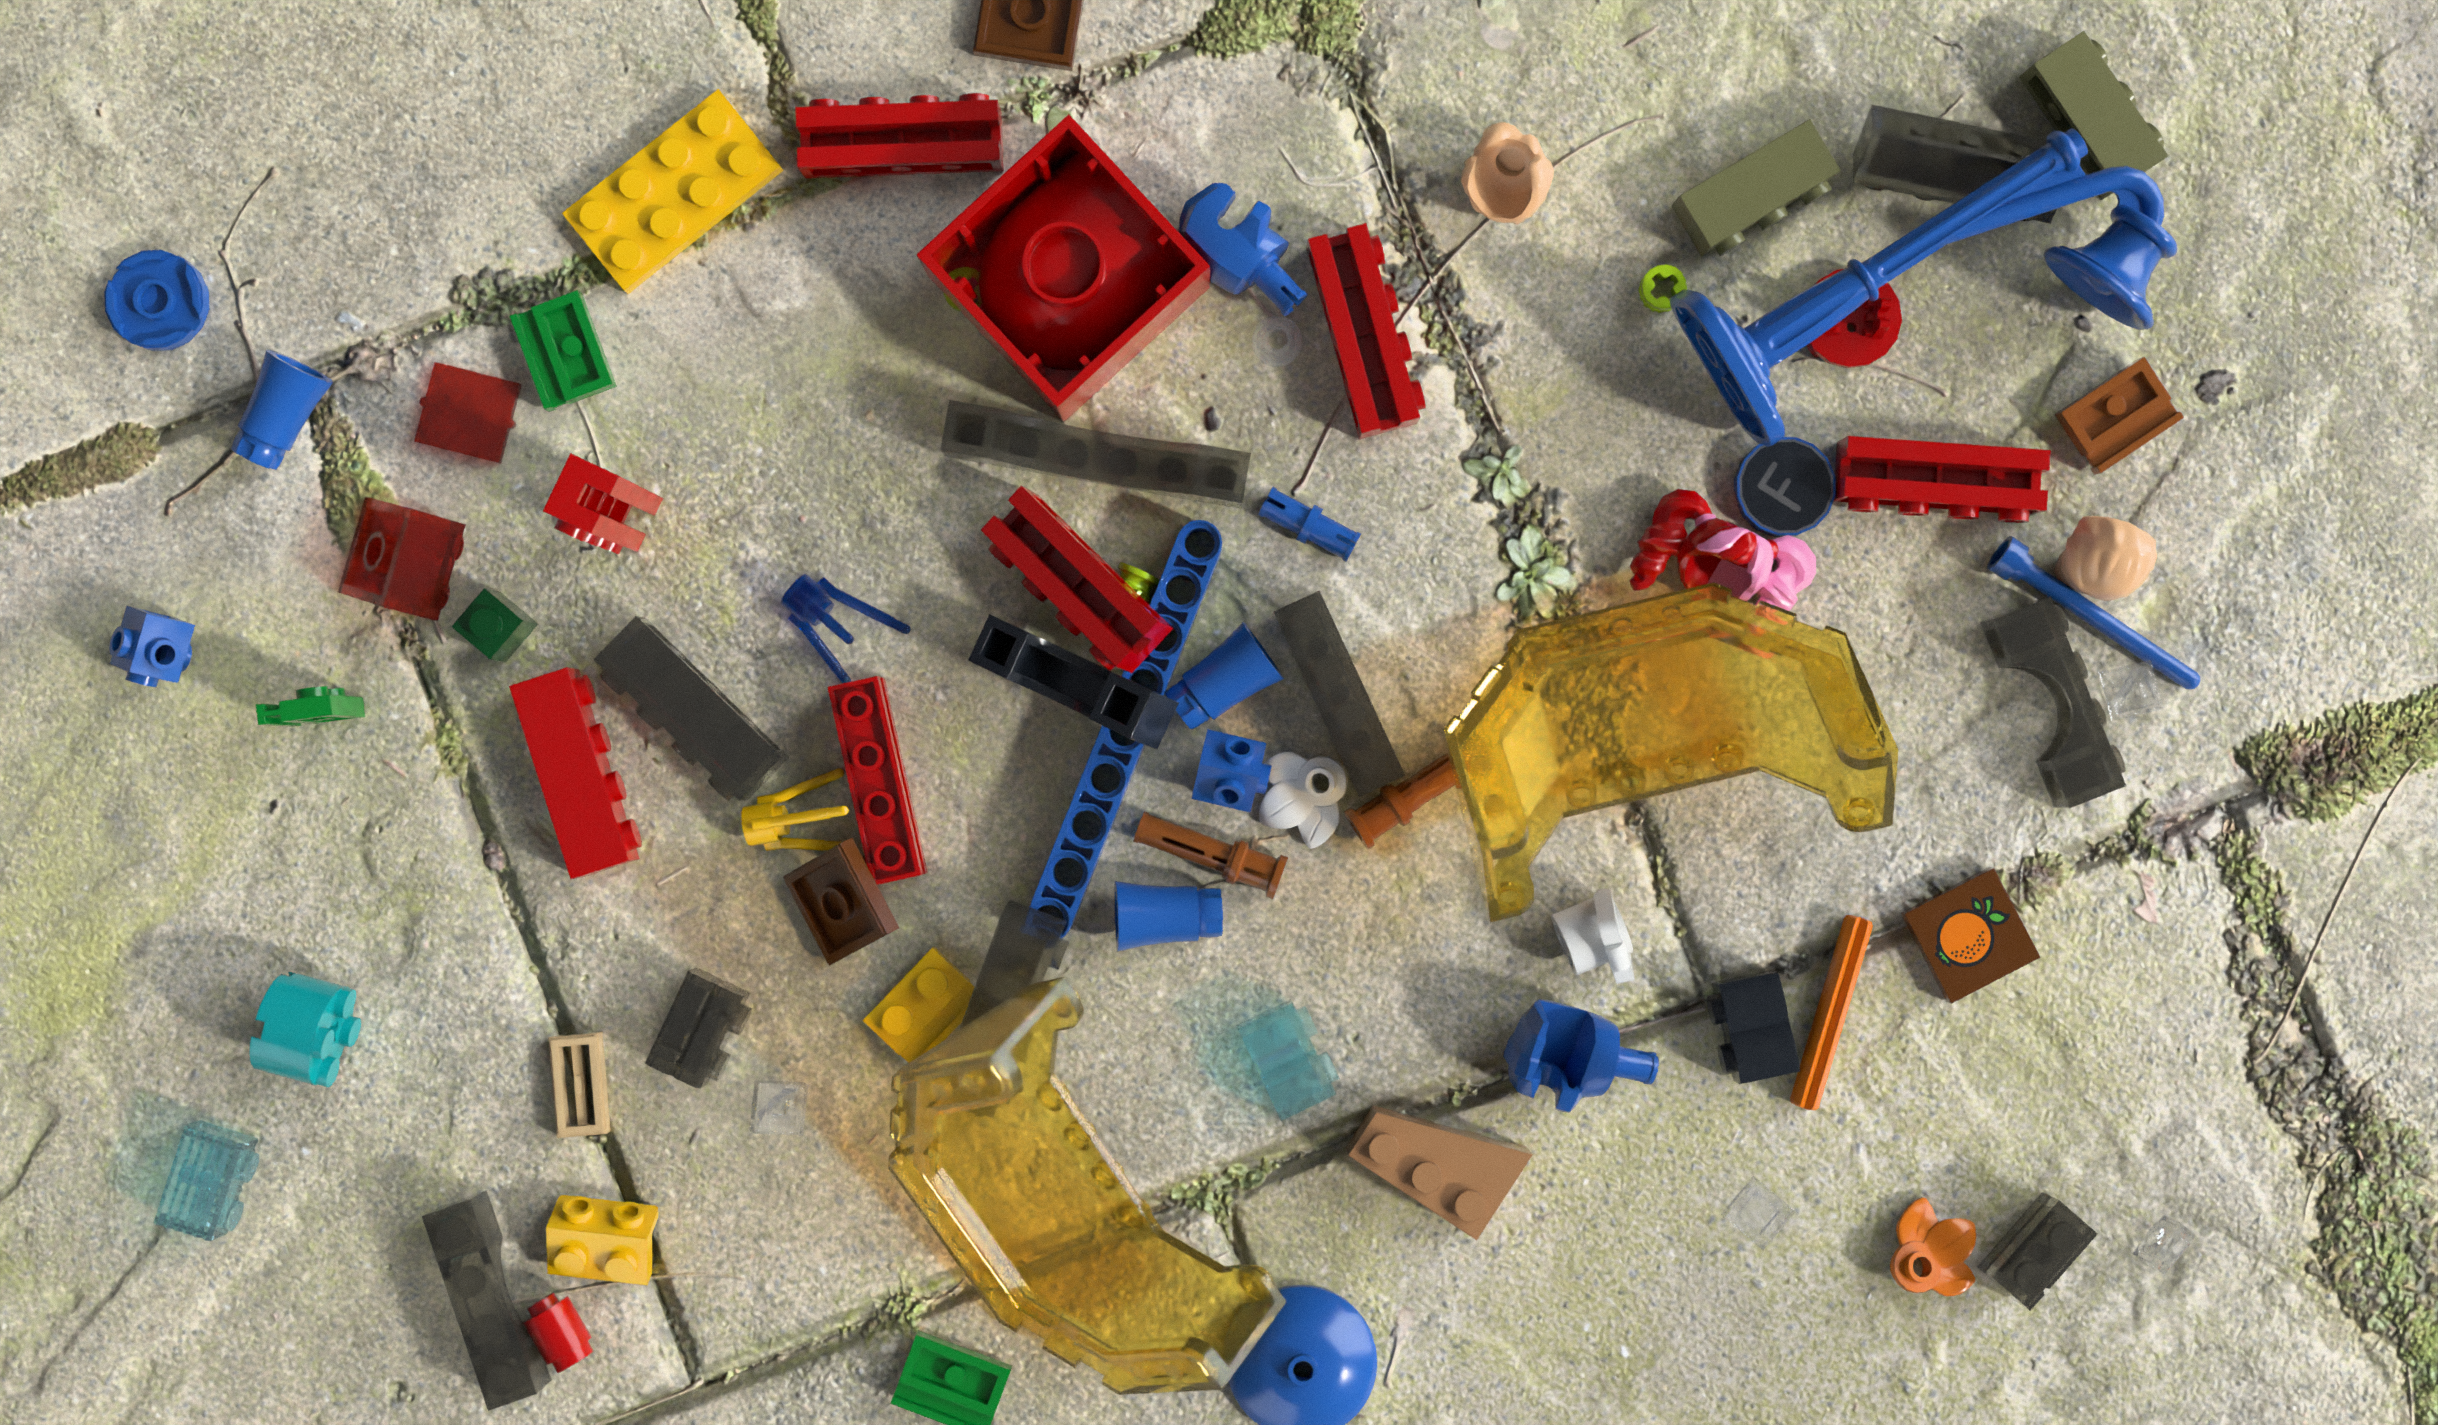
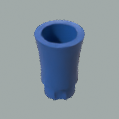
(278, 409)
(1224, 678)
(1165, 914)

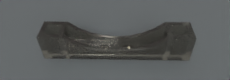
(1095, 456)

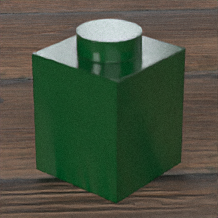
(494, 625)

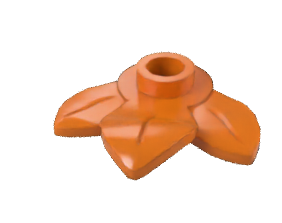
(1938, 1245)

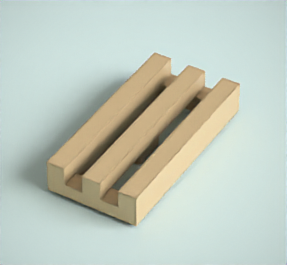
(599, 1084)

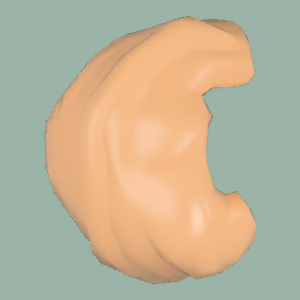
(1507, 174)
(2106, 558)

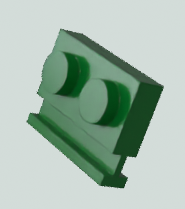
(563, 351)
(312, 706)
(950, 1382)

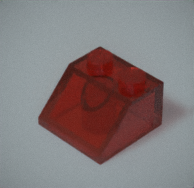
(402, 559)

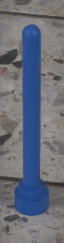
(2014, 562)

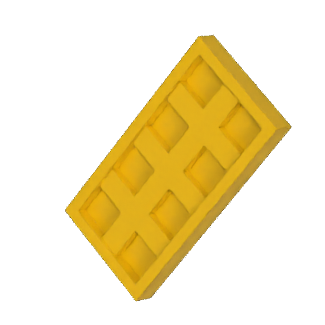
(672, 191)

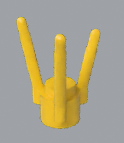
(767, 822)

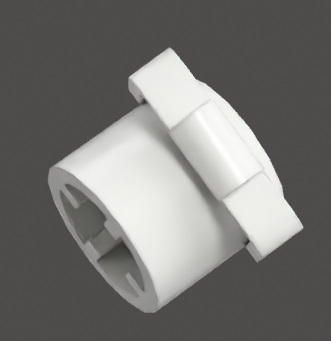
(1595, 935)

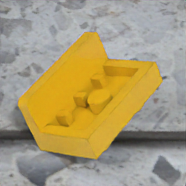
(601, 1239)

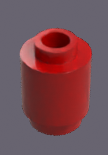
(558, 1332)

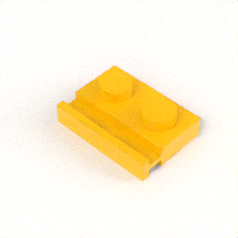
(922, 1007)

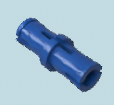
(1309, 524)

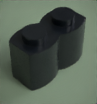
(1753, 1027)

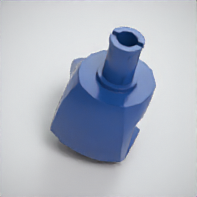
(1240, 254)
(1571, 1054)

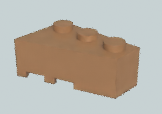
(1439, 1166)

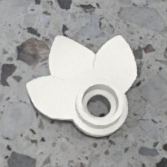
(1297, 800)

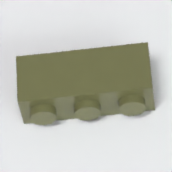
(2083, 94)
(1757, 190)

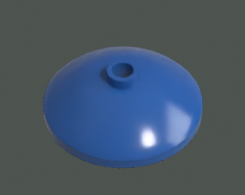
(1328, 1335)

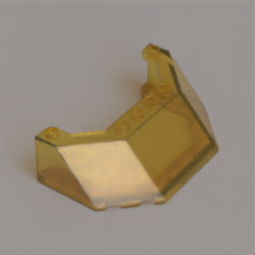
(1654, 706)
(1052, 1220)

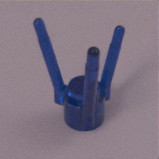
(810, 603)

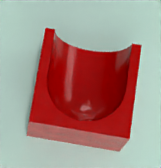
(1067, 268)

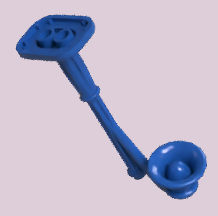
(2105, 273)

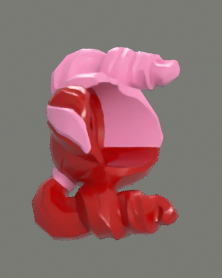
(1720, 554)

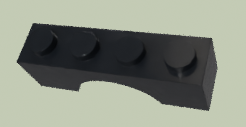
(1073, 682)

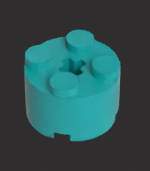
(304, 1029)

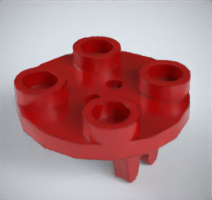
(1874, 332)

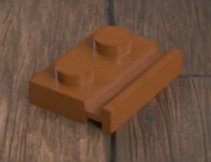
(2119, 415)

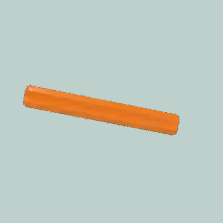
(1831, 1012)

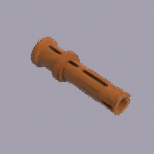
(1398, 803)
(1234, 861)

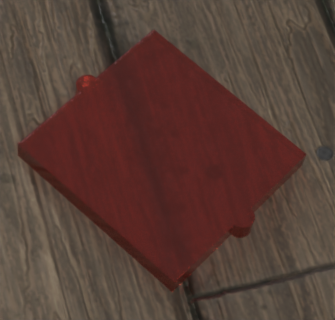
(467, 412)

